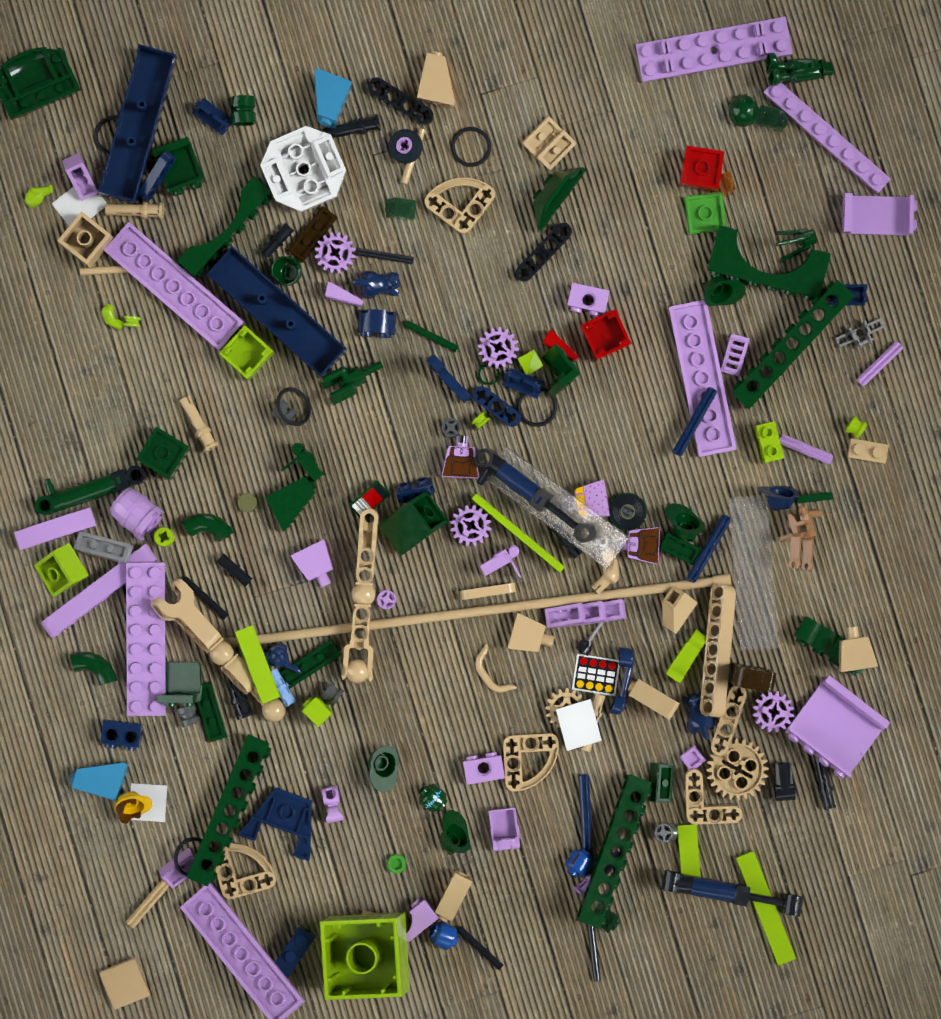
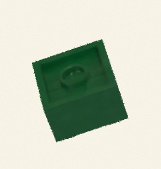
(163, 453)

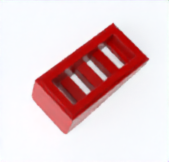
(552, 339)

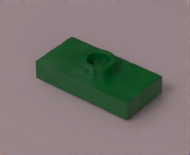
(679, 548)

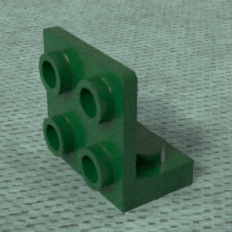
(562, 367)

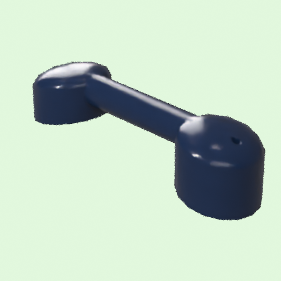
(626, 660)

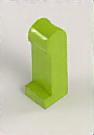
(686, 656)

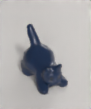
(375, 283)
(278, 657)
(697, 721)

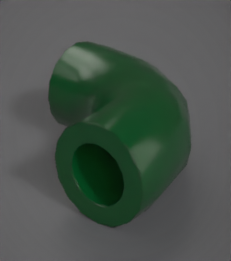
(207, 523)
(93, 663)

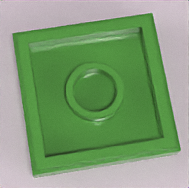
(705, 212)

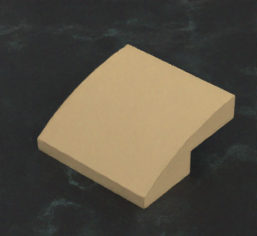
(548, 143)
(124, 983)

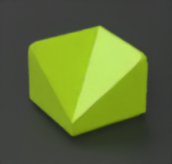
(530, 362)

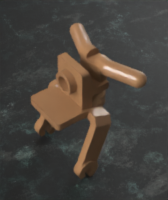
(797, 524)

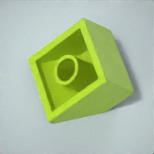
(61, 570)

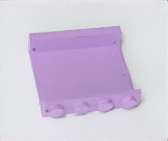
(836, 727)

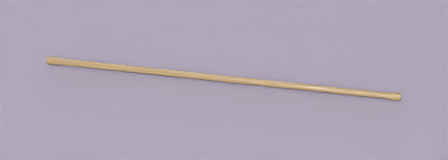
(489, 609)

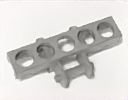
(856, 338)

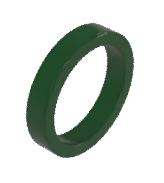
(498, 374)

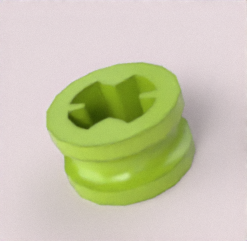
(132, 321)
(480, 420)

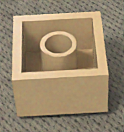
(85, 239)

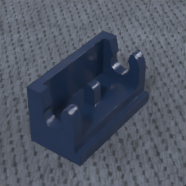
(858, 290)

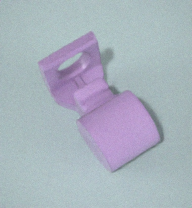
(332, 798)

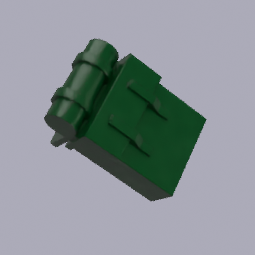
(307, 461)

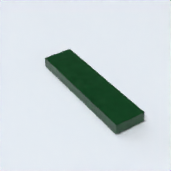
(311, 663)

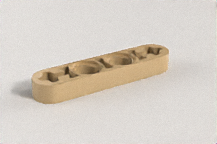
(727, 720)

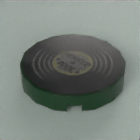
(627, 511)

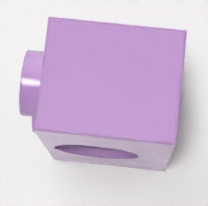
(599, 297)
(495, 770)

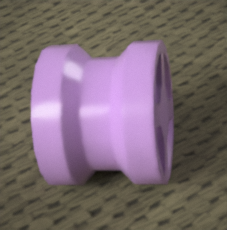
(386, 599)

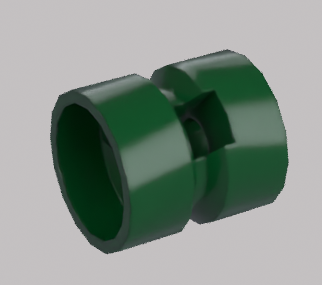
(243, 110)

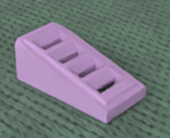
(338, 294)
(733, 337)

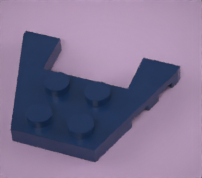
(285, 812)

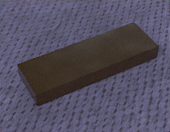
(312, 234)

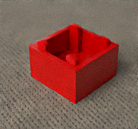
(701, 168)
(605, 335)

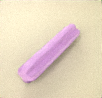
(880, 363)
(806, 449)

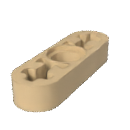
(487, 591)

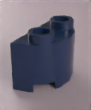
(376, 322)

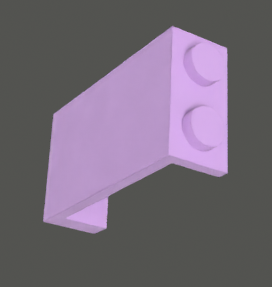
(878, 215)

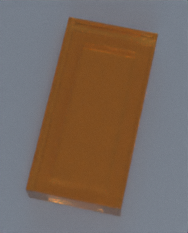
(727, 184)

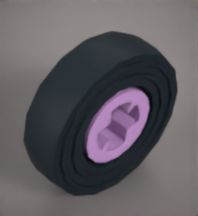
(414, 142)

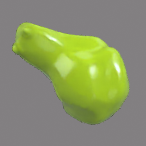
(36, 195)

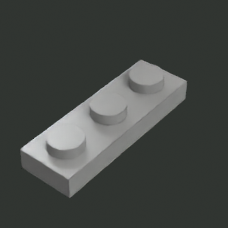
(103, 547)

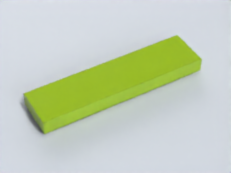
(257, 664)

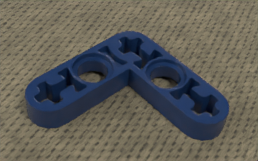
(439, 368)

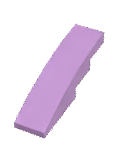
(54, 529)
(585, 614)

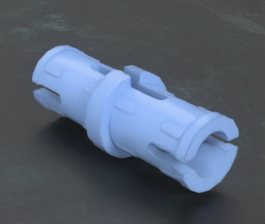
(284, 692)

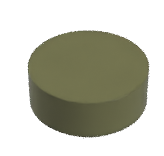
(247, 502)

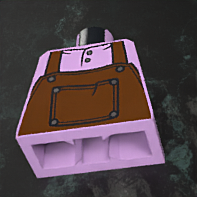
(460, 460)
(643, 545)

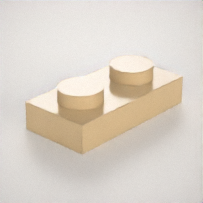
(868, 451)

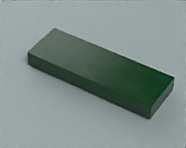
(211, 714)

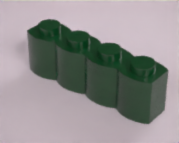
(821, 639)

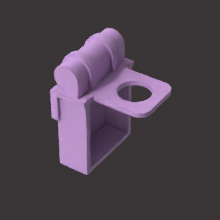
(500, 559)
(504, 829)

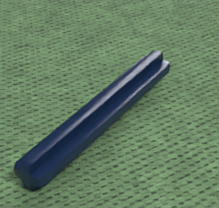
(694, 421)
(708, 548)
(585, 812)

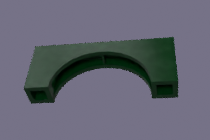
(804, 279)

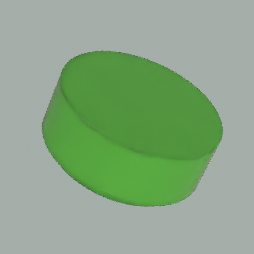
(396, 863)

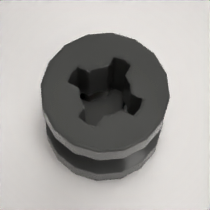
(451, 427)
(332, 694)
(661, 832)

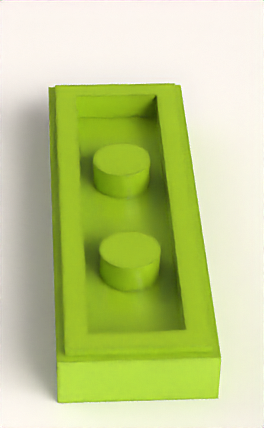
(689, 849)

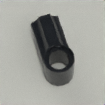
(784, 787)

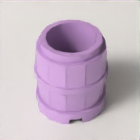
(136, 513)

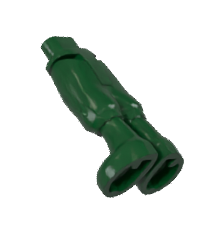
(799, 69)

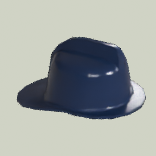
(779, 496)

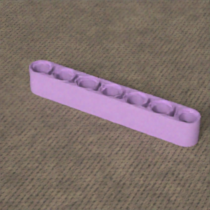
(93, 594)

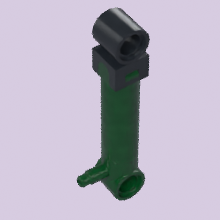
(88, 491)

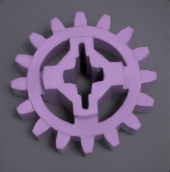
(342, 247)
(507, 352)
(459, 518)
(765, 709)

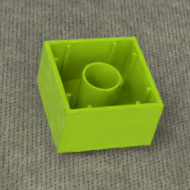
(365, 956)

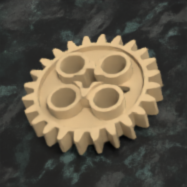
(728, 784)

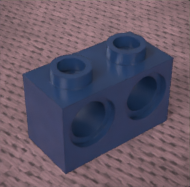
(122, 729)

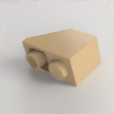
(676, 609)

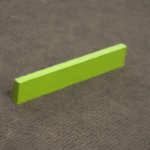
(518, 533)
(767, 913)

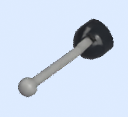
(585, 646)

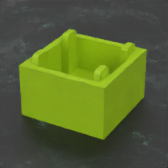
(246, 353)

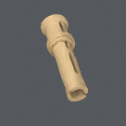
(144, 210)
(202, 432)

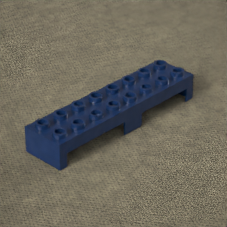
(137, 124)
(277, 312)

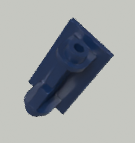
(212, 116)
(523, 383)
(405, 490)

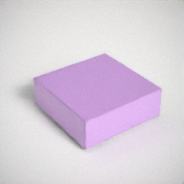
(692, 758)

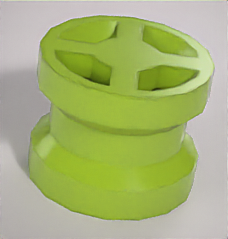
(856, 427)
(166, 536)

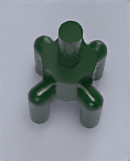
(348, 381)

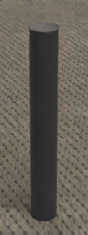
(385, 256)
(204, 597)
(480, 948)
(594, 953)

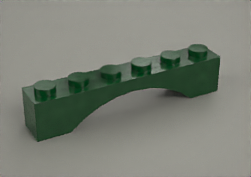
(198, 257)

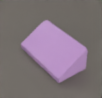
(171, 874)

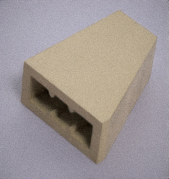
(435, 82)
(652, 698)
(453, 896)

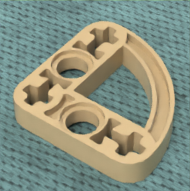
(458, 215)
(521, 747)
(239, 883)

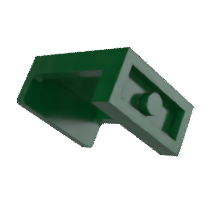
(185, 170)

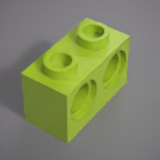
(769, 442)
(316, 710)

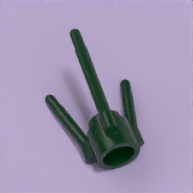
(805, 238)

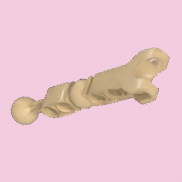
(211, 641)

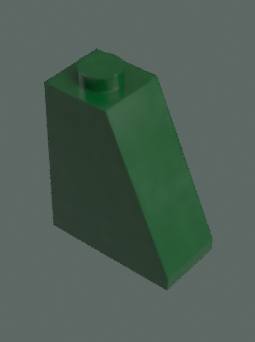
(291, 501)

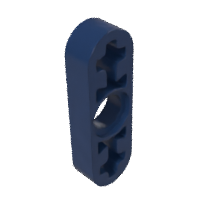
(156, 176)
(488, 393)

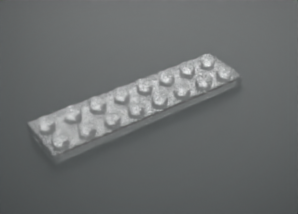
(608, 538)
(753, 572)

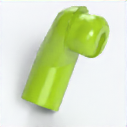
(108, 315)

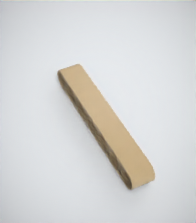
(717, 650)

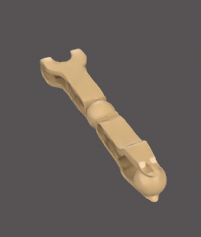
(363, 597)

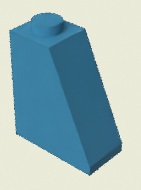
(330, 97)
(101, 779)

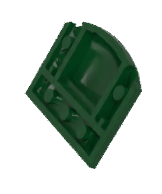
(35, 81)

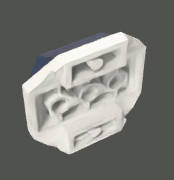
(297, 149)

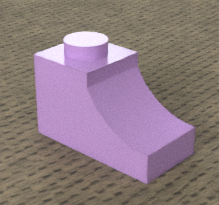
(79, 176)
(422, 917)

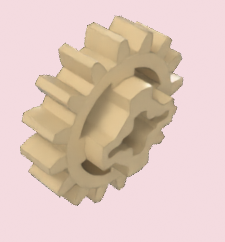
(566, 699)

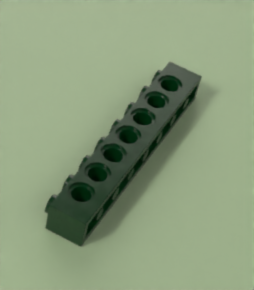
(843, 296)
(611, 839)
(196, 870)

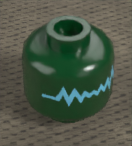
(432, 798)

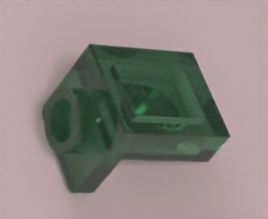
(771, 118)
(400, 208)
(612, 919)

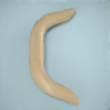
(485, 677)

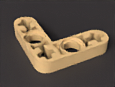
(699, 804)

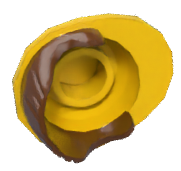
(131, 806)

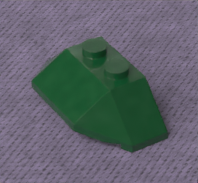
(554, 194)

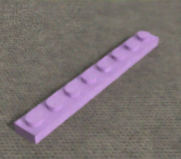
(827, 137)

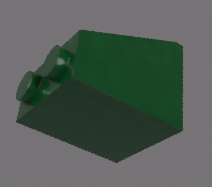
(413, 523)

